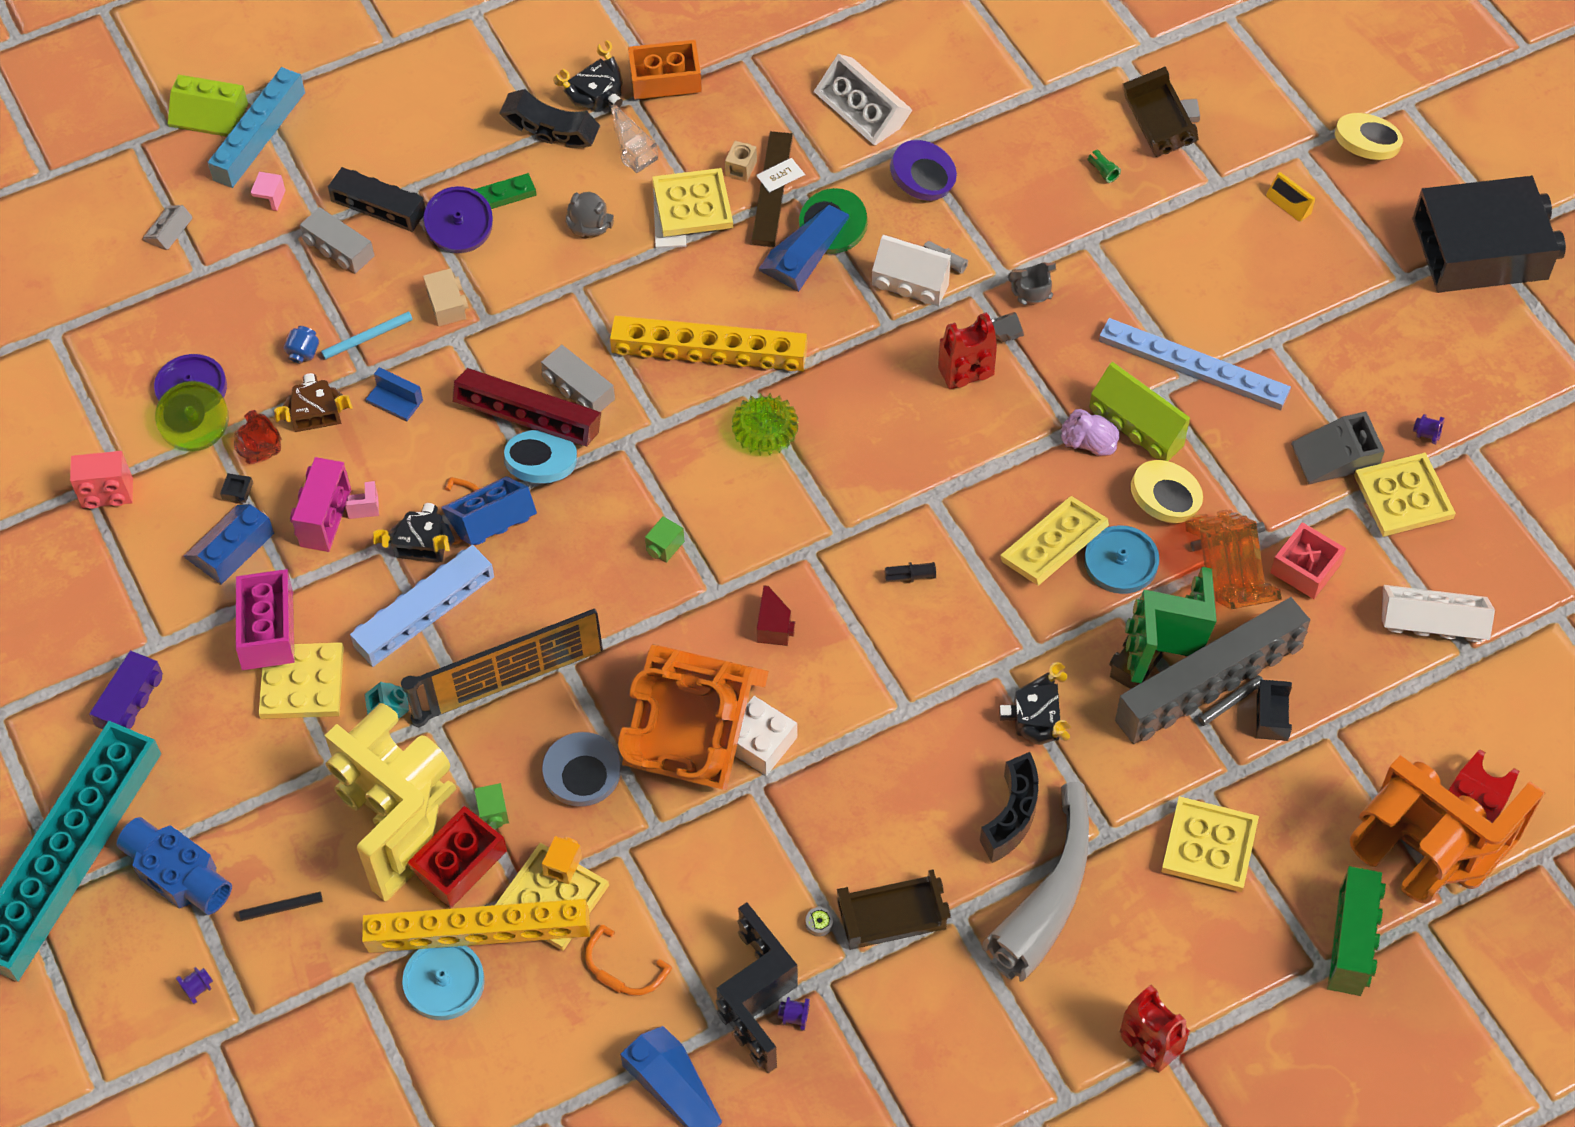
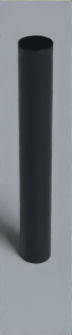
(281, 906)

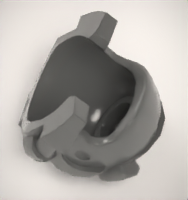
(588, 215)
(1032, 283)

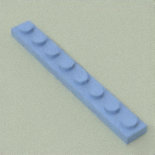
(1195, 364)

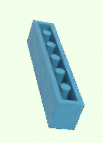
(256, 127)

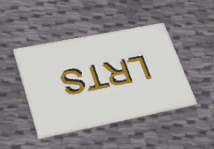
(780, 174)

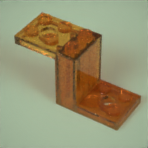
(1234, 555)

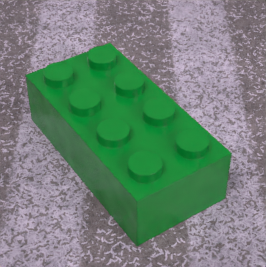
(1356, 930)

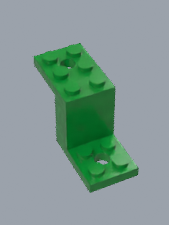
(1170, 623)

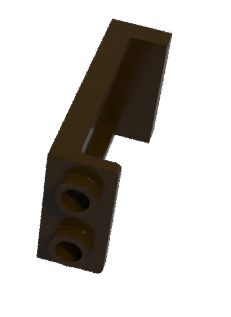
(1160, 112)
(893, 911)

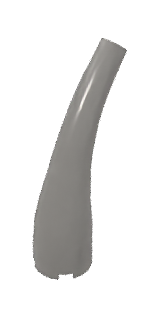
(1036, 923)

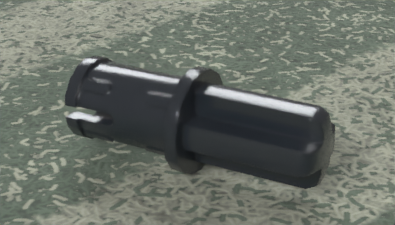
(910, 572)

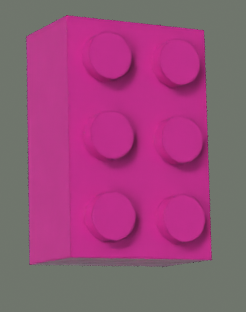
(321, 504)

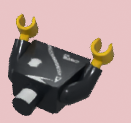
(595, 85)
(418, 536)
(1038, 710)

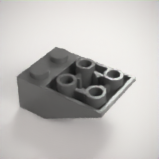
(1339, 448)

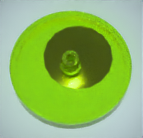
(192, 416)

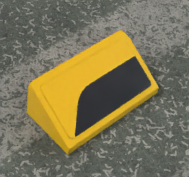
(1291, 197)

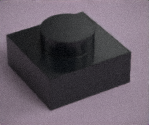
(236, 488)

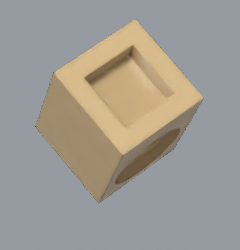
(740, 161)

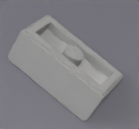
(168, 226)

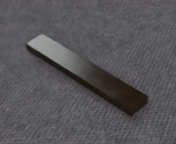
(770, 203)

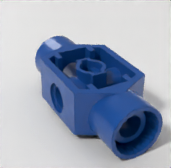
(174, 866)

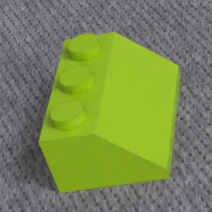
(206, 105)

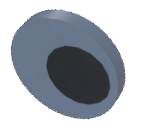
(581, 769)

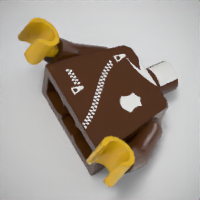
(313, 405)

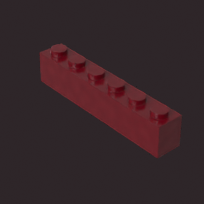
(526, 407)

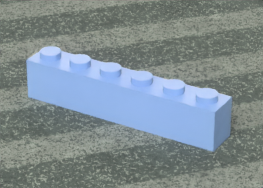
(422, 605)

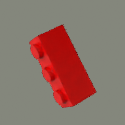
(458, 856)

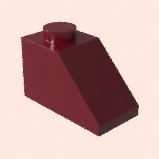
(774, 620)

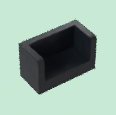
(1273, 710)

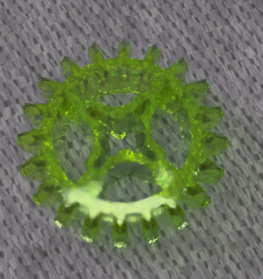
(778, 430)

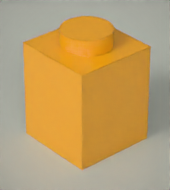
(562, 859)

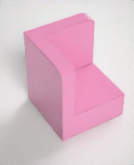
(269, 187)
(363, 504)

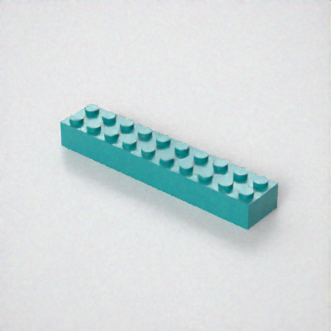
(70, 842)

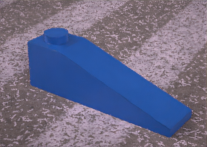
(800, 253)
(668, 1074)

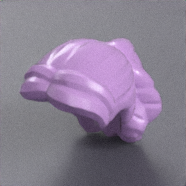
(1090, 433)

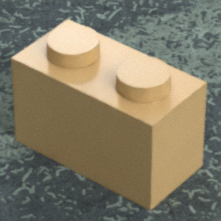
(445, 296)

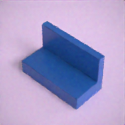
(395, 394)

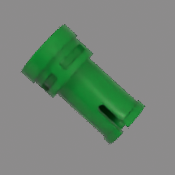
(1107, 168)

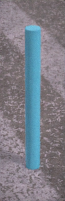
(366, 335)

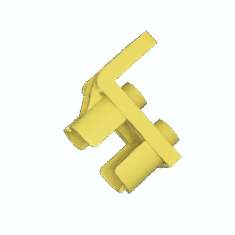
(397, 786)

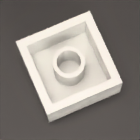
(764, 736)

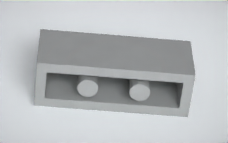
(336, 240)
(577, 379)

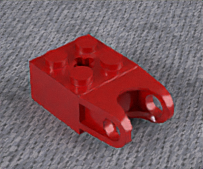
(968, 352)
(1487, 790)
(1154, 1030)

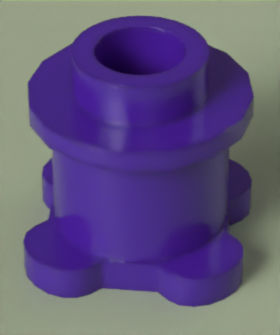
(1429, 428)
(195, 983)
(794, 1012)

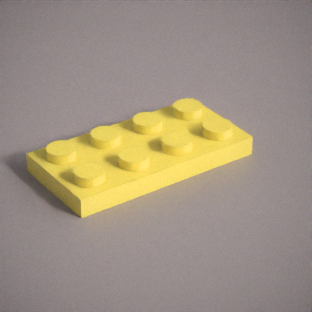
(1054, 540)

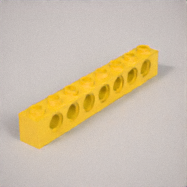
(690, 340)
(476, 925)

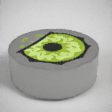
(819, 921)

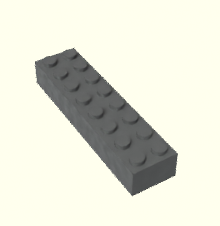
(1212, 671)

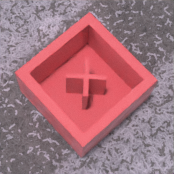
(101, 479)
(1308, 560)

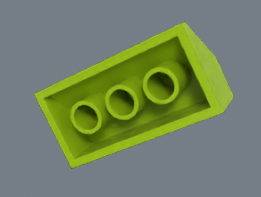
(1139, 413)

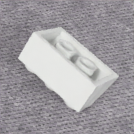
(911, 270)

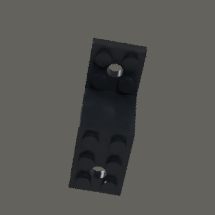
(756, 988)

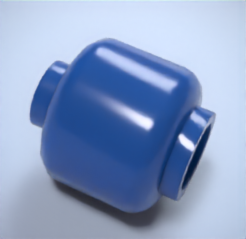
(301, 344)

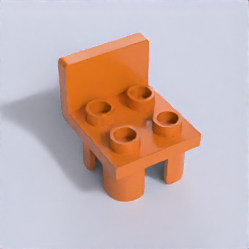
(687, 715)
(1443, 828)

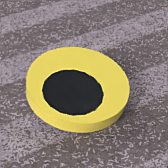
(1368, 136)
(1166, 491)

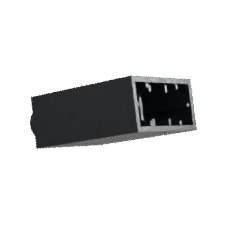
(1487, 233)

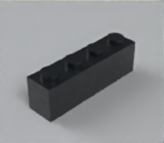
(377, 199)

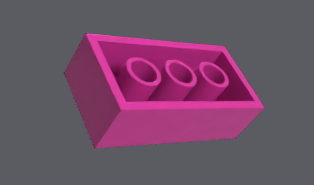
(264, 619)

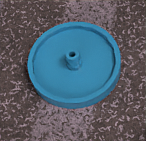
(1121, 559)

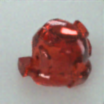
(257, 438)

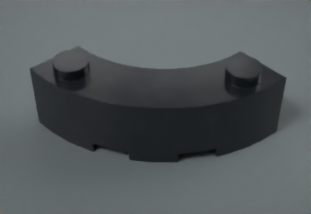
(547, 122)
(1015, 820)

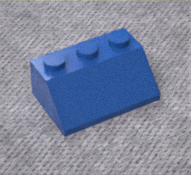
(490, 510)
(231, 542)

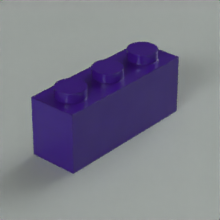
(127, 691)

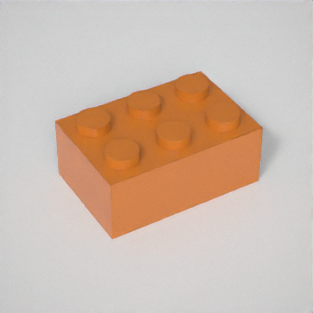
(665, 69)

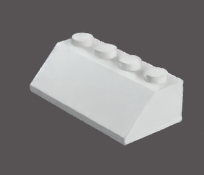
(862, 99)
(1437, 613)

